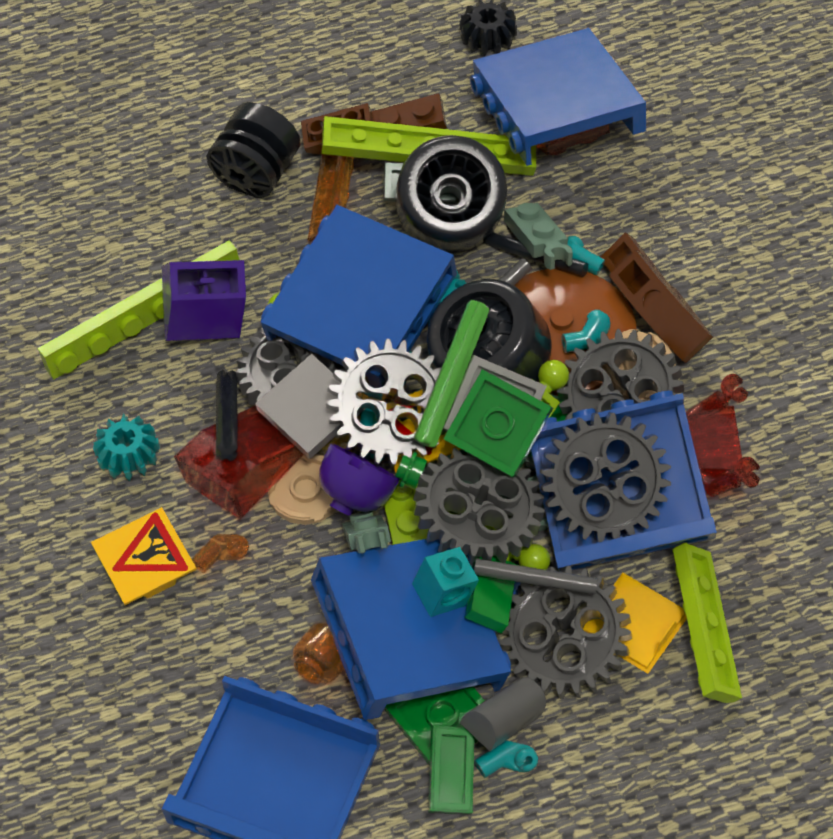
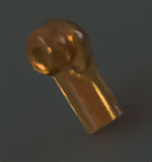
(220, 548)

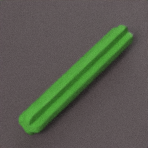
(451, 373)

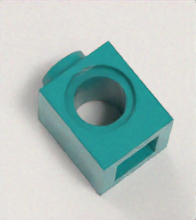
(445, 581)

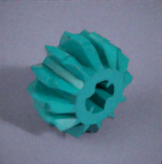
(112, 448)

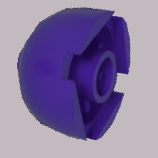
(354, 481)

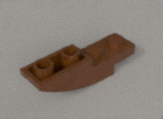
(418, 112)
(655, 298)

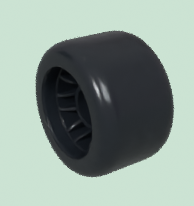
(454, 167)
(511, 336)

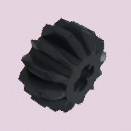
(488, 27)

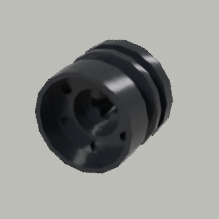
(253, 149)

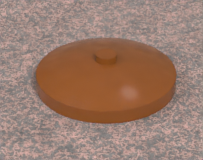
(568, 299)

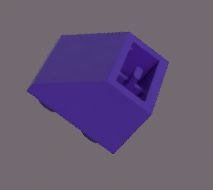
(203, 299)

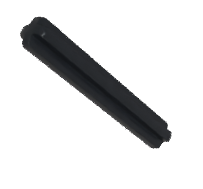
(226, 415)

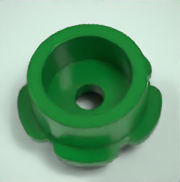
(410, 470)

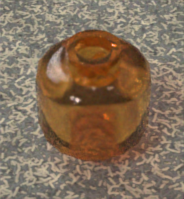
(317, 655)

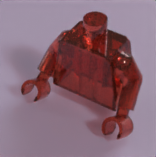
(717, 440)

